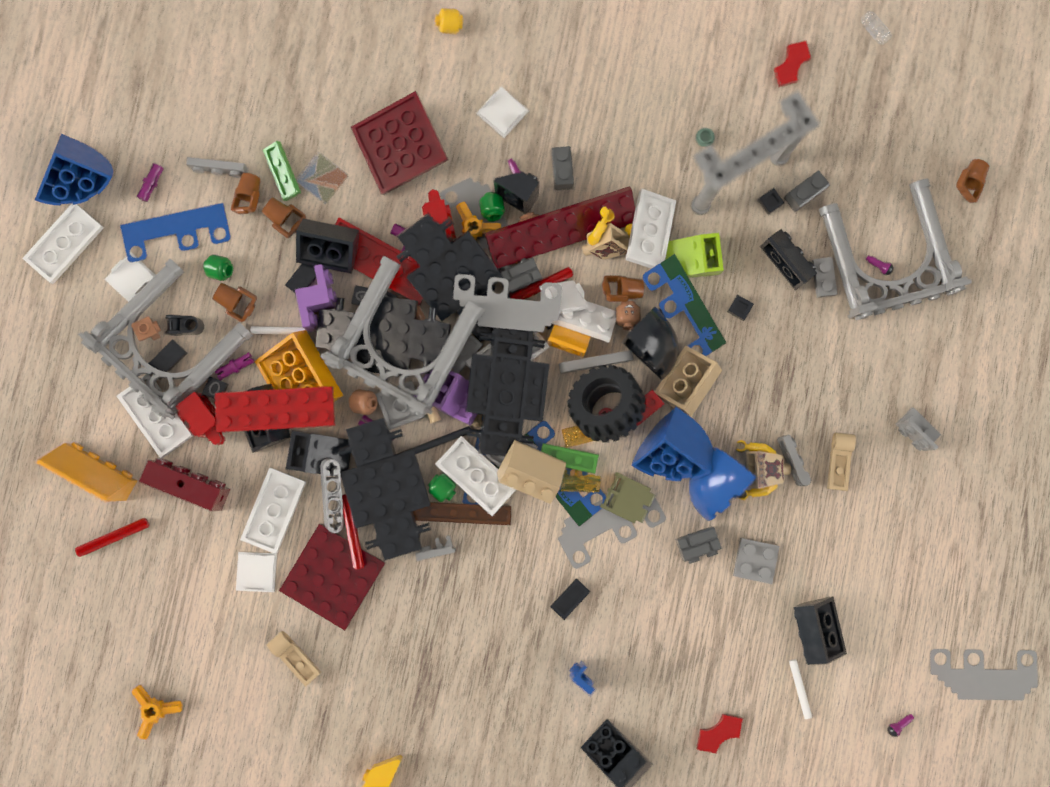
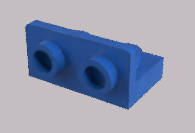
(581, 678)

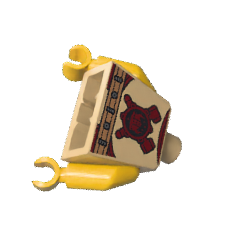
(606, 239)
(766, 466)

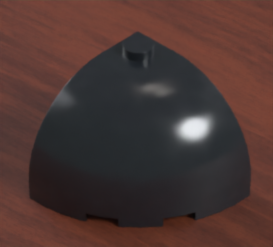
(654, 343)

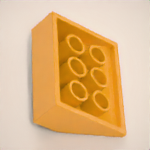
(296, 365)
(89, 472)

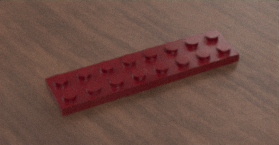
(558, 228)

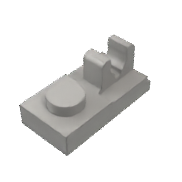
(427, 552)

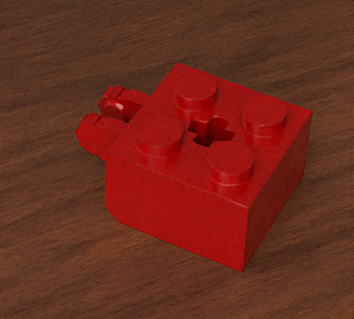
(439, 211)
(201, 417)

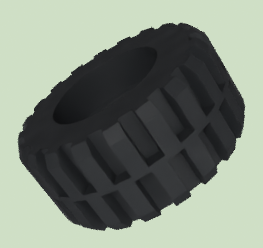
(594, 386)

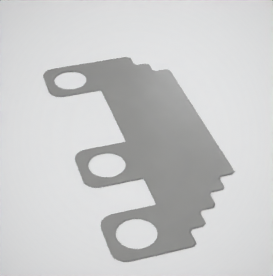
(471, 193)
(510, 313)
(575, 536)
(986, 684)

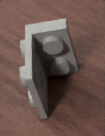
(918, 430)

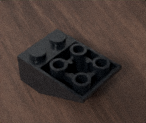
(309, 450)
(616, 755)

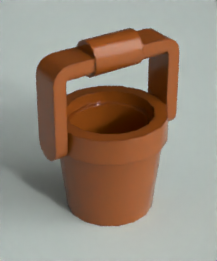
(974, 179)
(247, 191)
(279, 213)
(626, 288)
(229, 299)

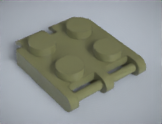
(628, 499)

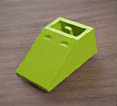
(698, 254)

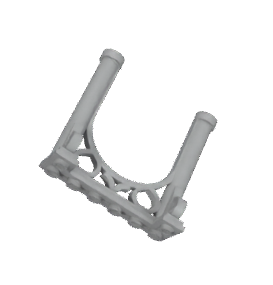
(776, 145)
(947, 271)
(360, 323)
(107, 333)

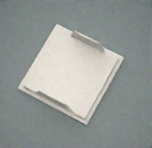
(502, 112)
(129, 277)
(571, 297)
(256, 572)

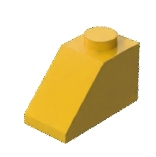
(382, 772)

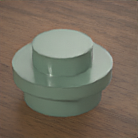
(705, 137)

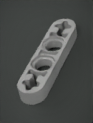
(594, 362)
(336, 495)

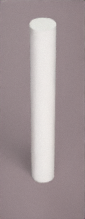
(275, 330)
(800, 689)

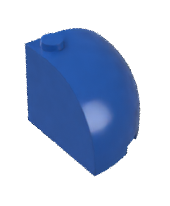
(74, 174)
(675, 449)
(715, 490)

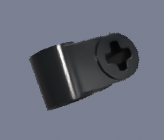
(180, 325)

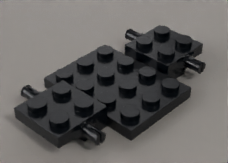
(441, 261)
(393, 333)
(506, 389)
(384, 489)

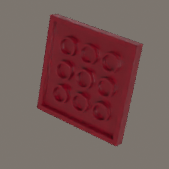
(399, 143)
(326, 578)

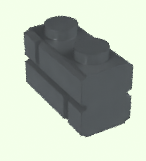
(562, 168)
(806, 191)
(521, 275)
(698, 544)

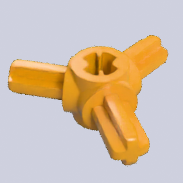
(470, 220)
(147, 716)

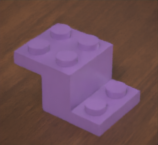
(316, 297)
(453, 397)

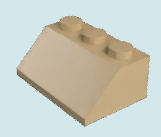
(688, 380)
(531, 472)

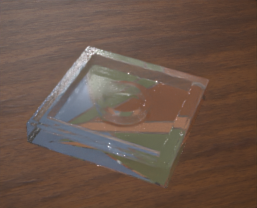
(321, 178)

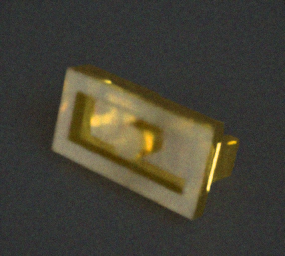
(573, 436)
(581, 483)

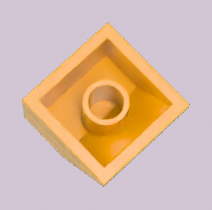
(568, 340)

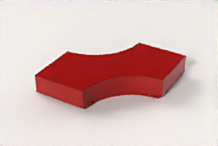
(796, 56)
(711, 738)

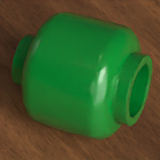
(491, 206)
(218, 267)
(442, 487)

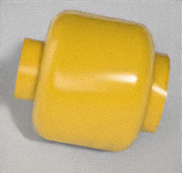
(449, 21)

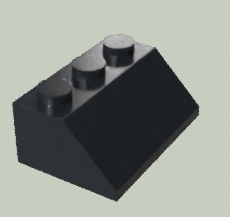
(518, 190)
(326, 245)
(788, 259)
(263, 439)
(820, 631)

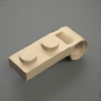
(840, 461)
(293, 657)

